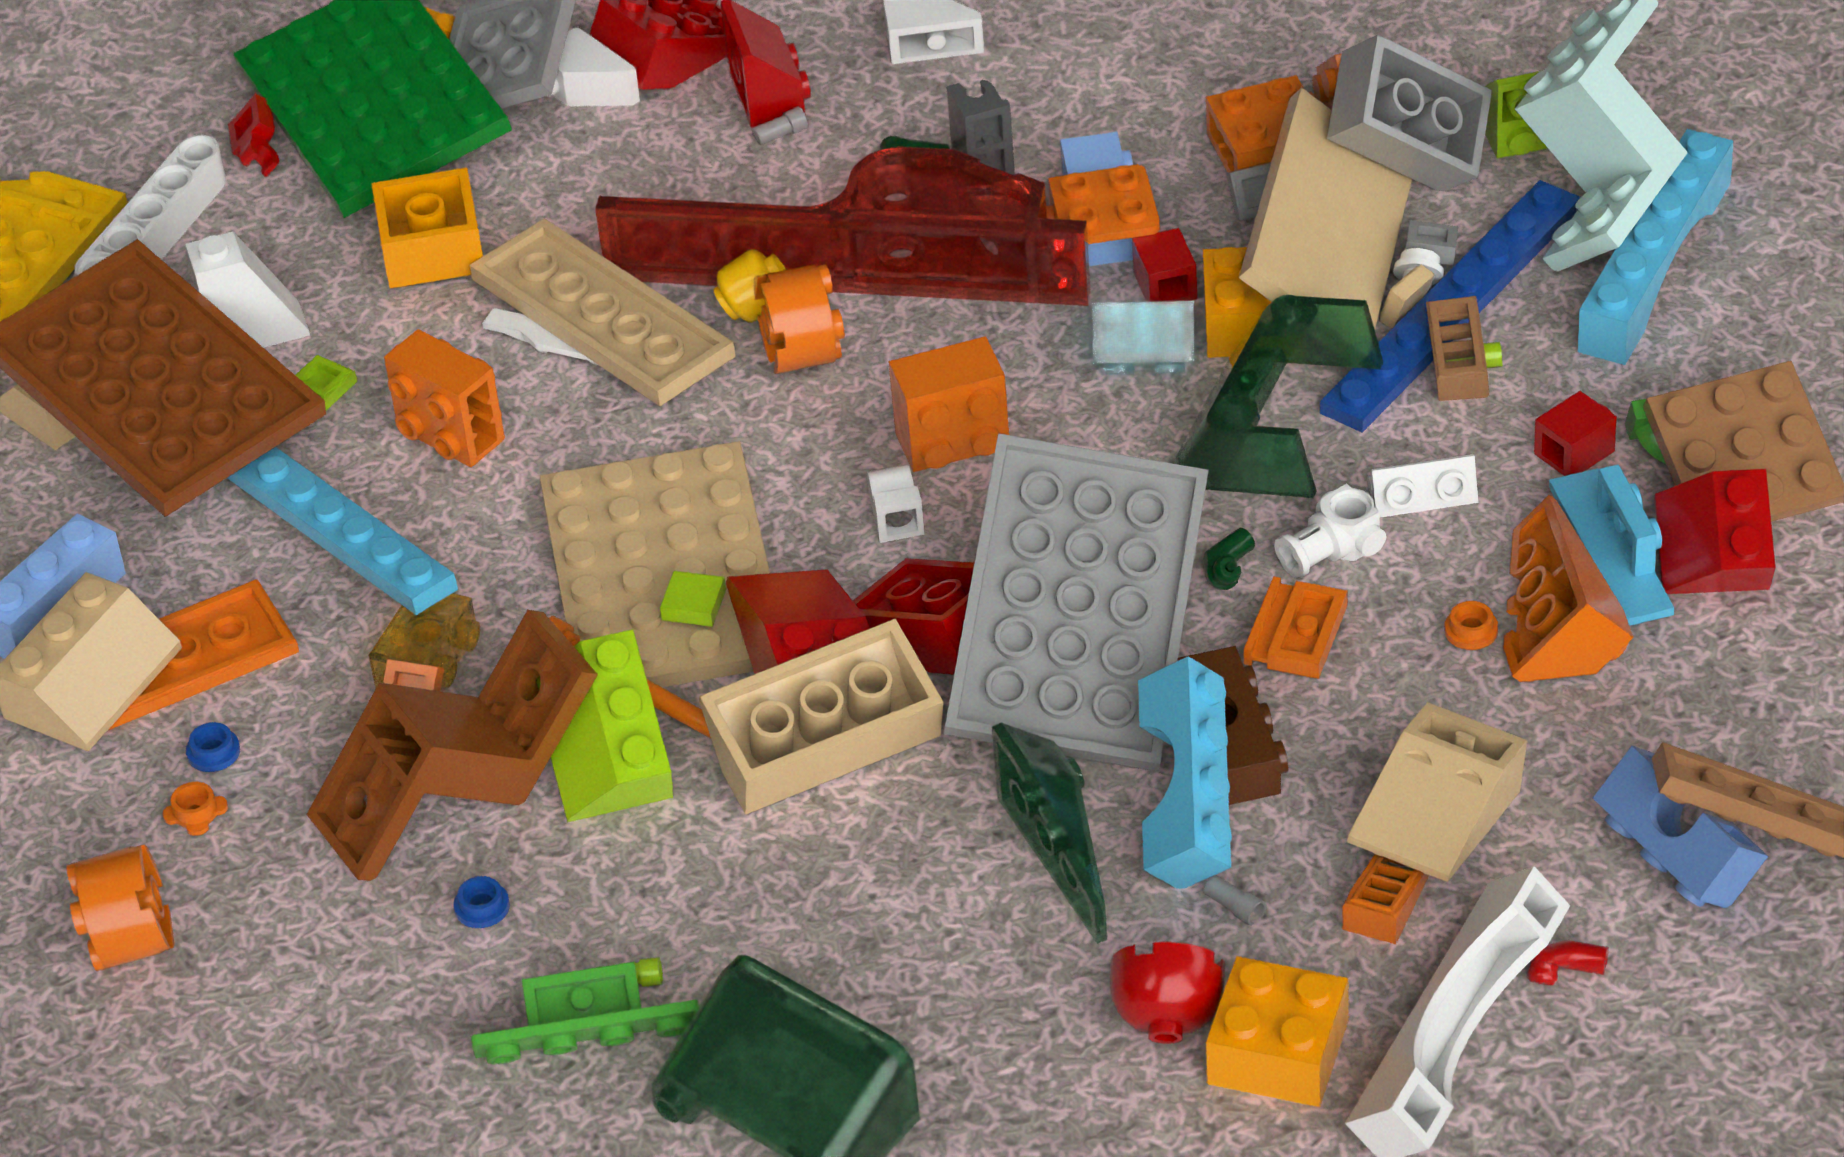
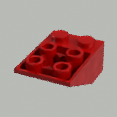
(662, 37)

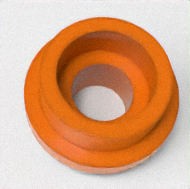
(1471, 626)

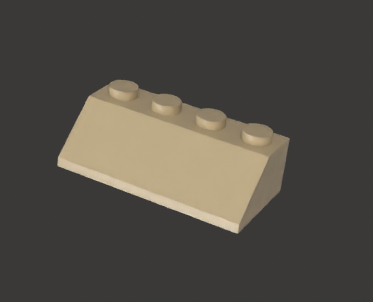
(821, 716)

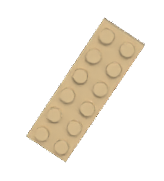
(603, 311)

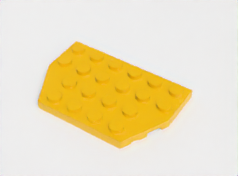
(46, 230)

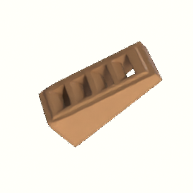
(1463, 377)

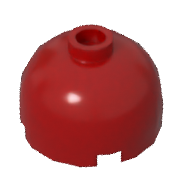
(1167, 990)

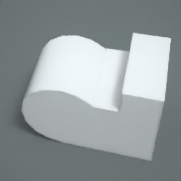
(892, 492)

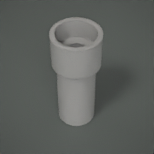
(791, 122)
(1234, 899)

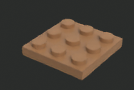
(1750, 424)

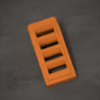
(1376, 919)

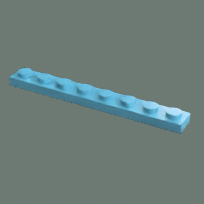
(346, 531)

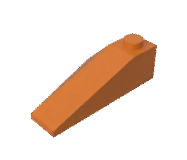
(1562, 604)

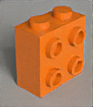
(1248, 121)
(444, 398)

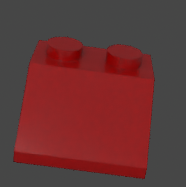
(762, 65)
(1716, 533)

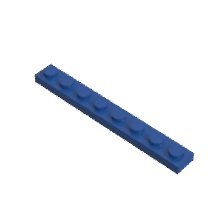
(1480, 273)

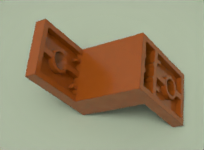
(451, 744)

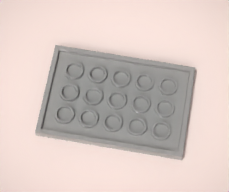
(1075, 597)

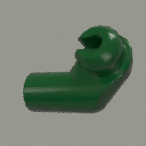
(1222, 559)

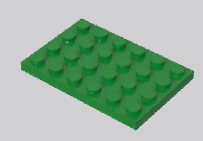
(371, 95)

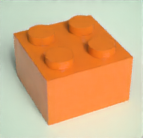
(948, 403)

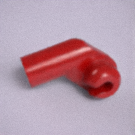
(1567, 955)

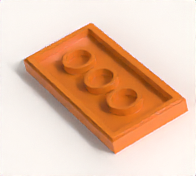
(218, 643)

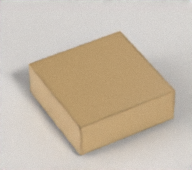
(1406, 295)

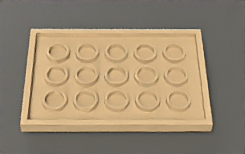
(634, 523)

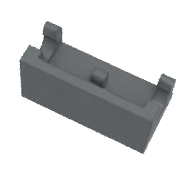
(981, 126)

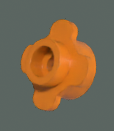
(194, 807)

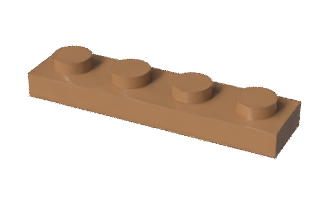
(1749, 799)

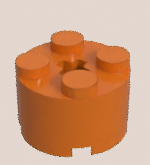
(797, 318)
(120, 907)

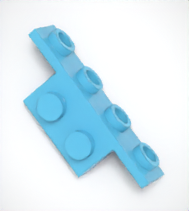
(1617, 536)

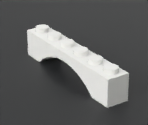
(1413, 1083)

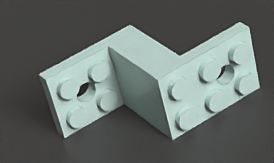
(1600, 132)

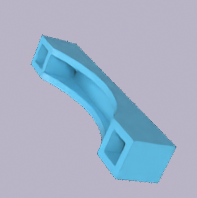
(1627, 288)

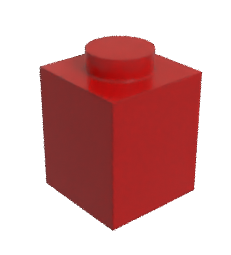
(1164, 267)
(1575, 434)

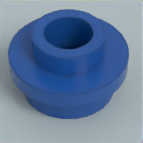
(212, 747)
(481, 891)

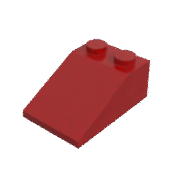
(928, 605)
(791, 614)

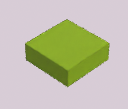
(327, 379)
(693, 598)

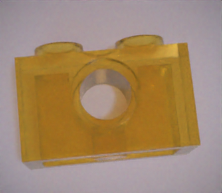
(430, 638)

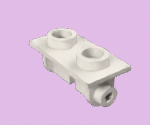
(1424, 485)

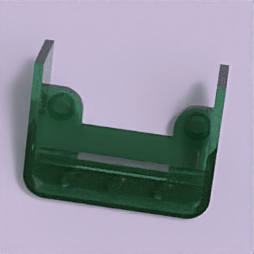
(1226, 429)

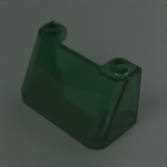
(789, 1069)

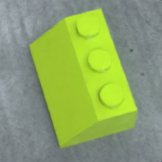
(614, 743)

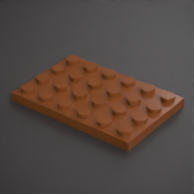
(153, 377)

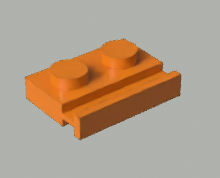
(1296, 627)

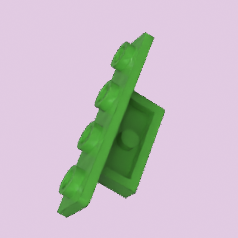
(581, 1008)

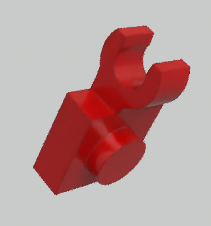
(251, 133)

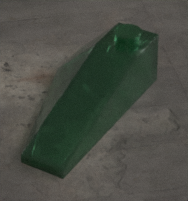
(1048, 808)

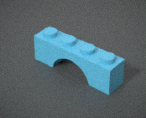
(1190, 828)

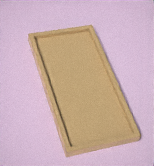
(1323, 215)

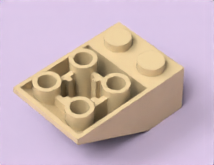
(1440, 792)

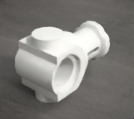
(1341, 528)

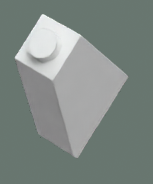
(245, 289)

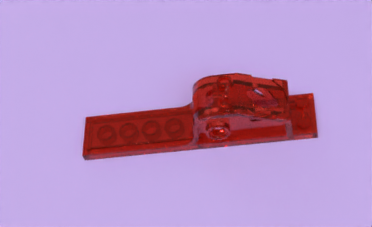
(860, 229)

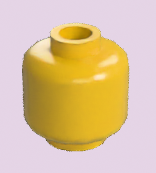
(736, 284)

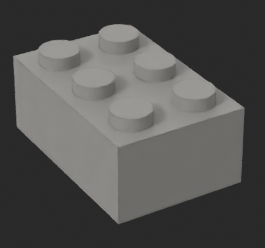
(1409, 114)

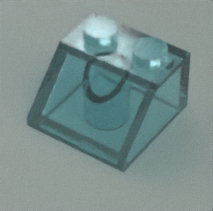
(1144, 335)

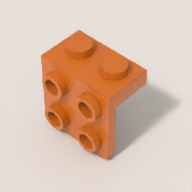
(1111, 200)

